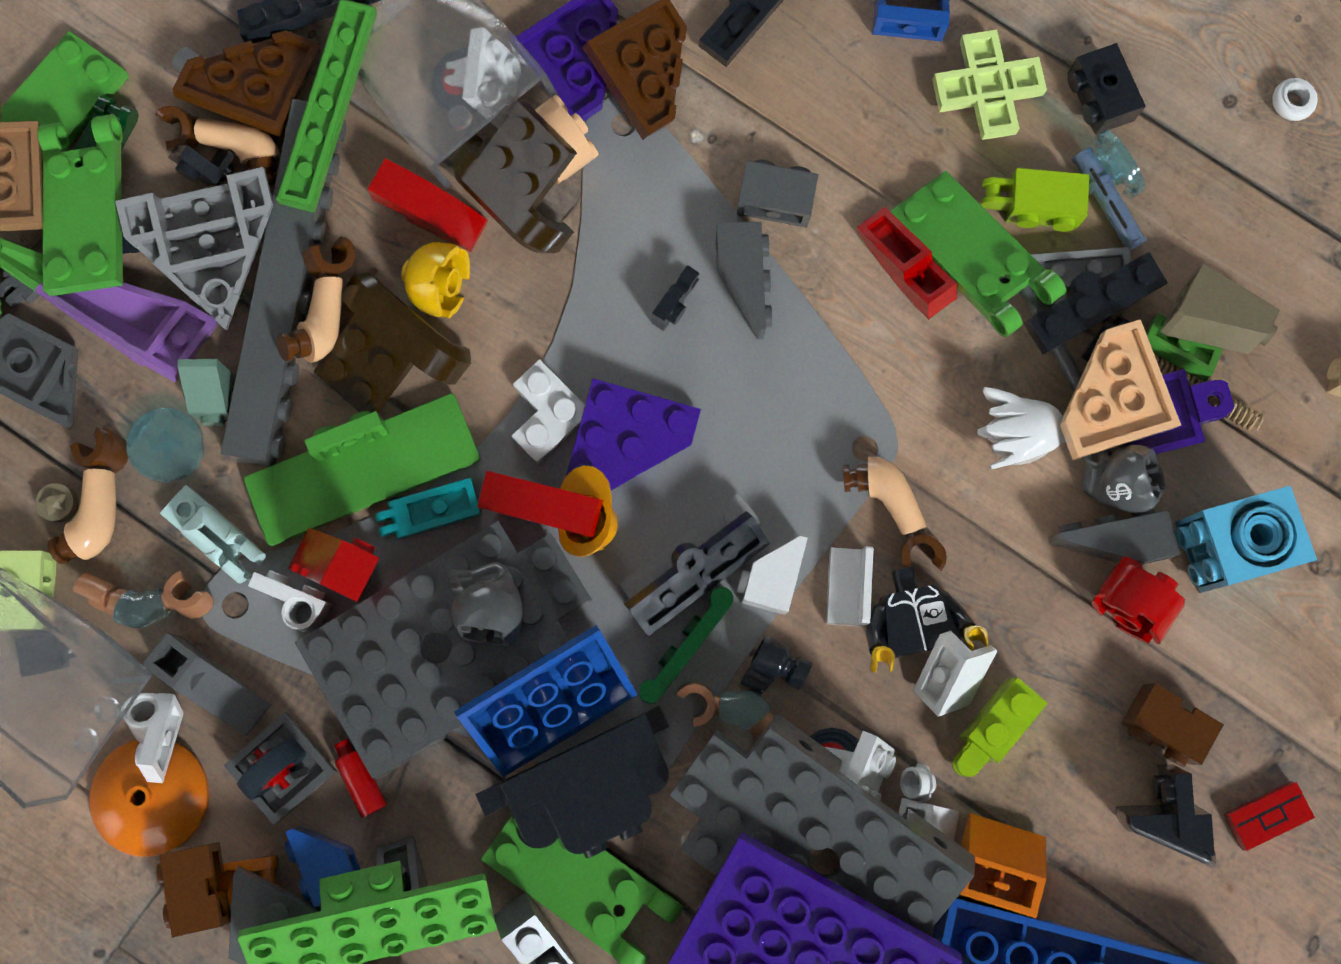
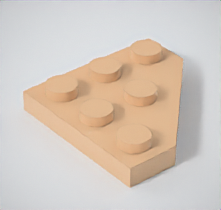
(1118, 395)

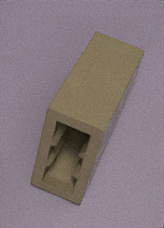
(1220, 314)

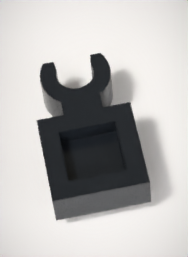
(672, 304)

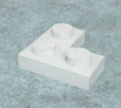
(556, 415)

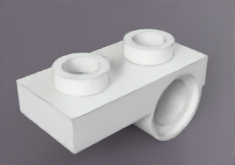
(277, 586)

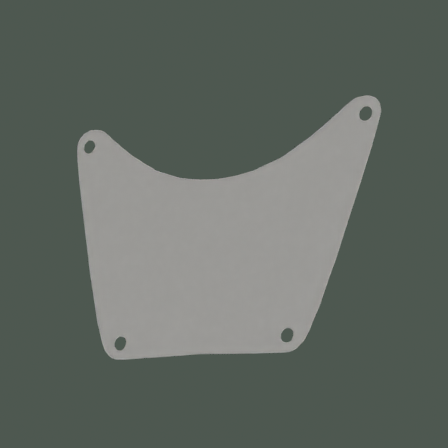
(769, 427)

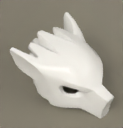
(1021, 428)

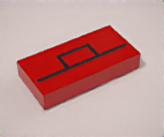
(1269, 816)

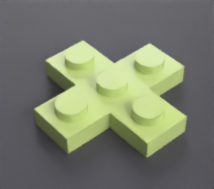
(989, 84)

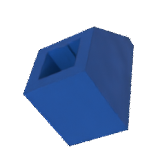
(317, 859)

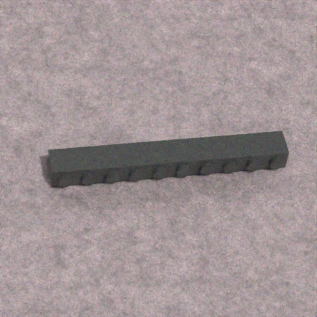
(277, 307)

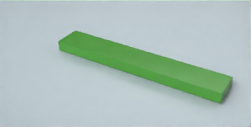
(327, 106)

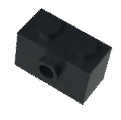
(1105, 89)

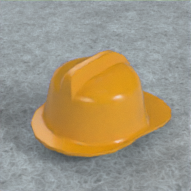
(592, 483)

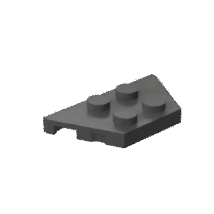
(37, 370)
(259, 903)

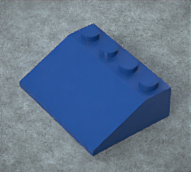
(547, 701)

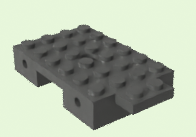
(374, 660)
(798, 801)

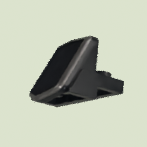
(1177, 820)

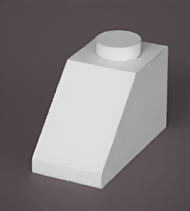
(773, 578)

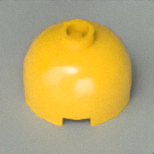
(435, 278)

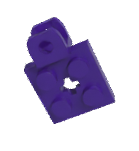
(1192, 412)

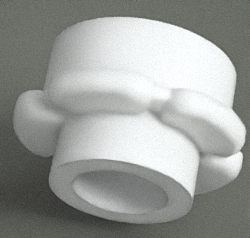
(918, 782)

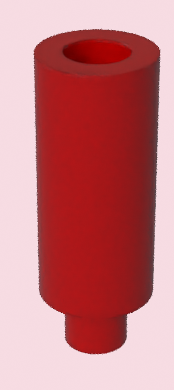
(358, 781)

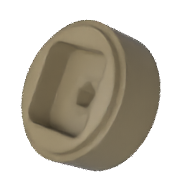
(56, 502)

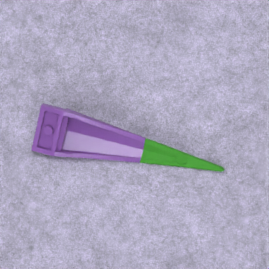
(135, 321)

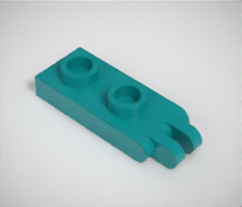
(430, 510)

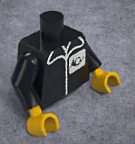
(914, 620)

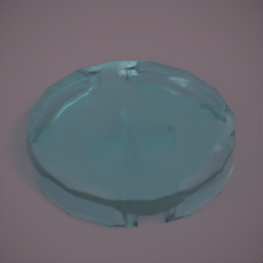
(1119, 162)
(165, 445)

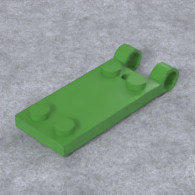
(65, 87)
(80, 209)
(976, 251)
(582, 890)

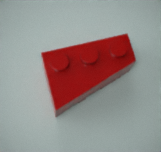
(335, 562)

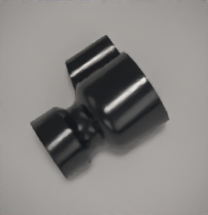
(773, 661)

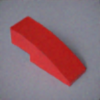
(426, 205)
(908, 263)
(540, 503)

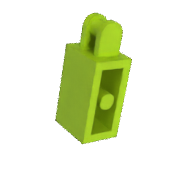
(1040, 198)
(997, 726)

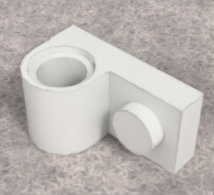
(156, 734)

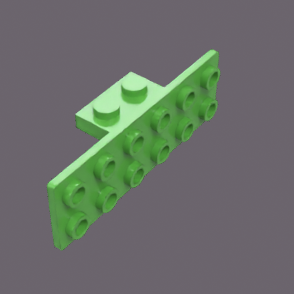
(360, 467)
(372, 918)

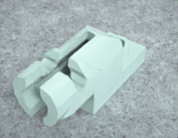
(212, 533)

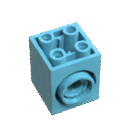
(1244, 539)

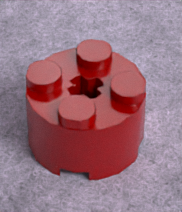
(1139, 601)

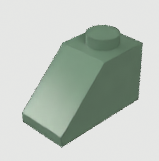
(207, 389)

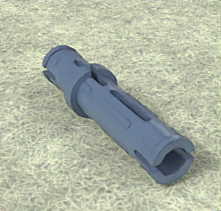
(1086, 162)

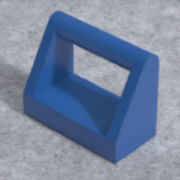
(911, 22)

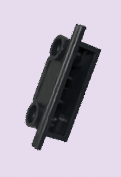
(587, 790)

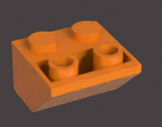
(1007, 865)

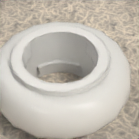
(1286, 108)

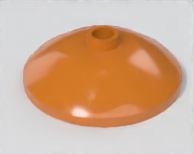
(170, 808)

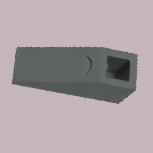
(740, 265)
(1144, 537)
(206, 683)
(530, 934)

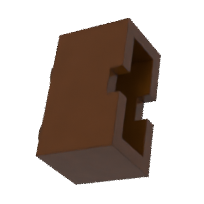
(1160, 720)
(193, 890)

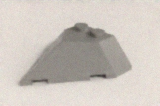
(203, 237)

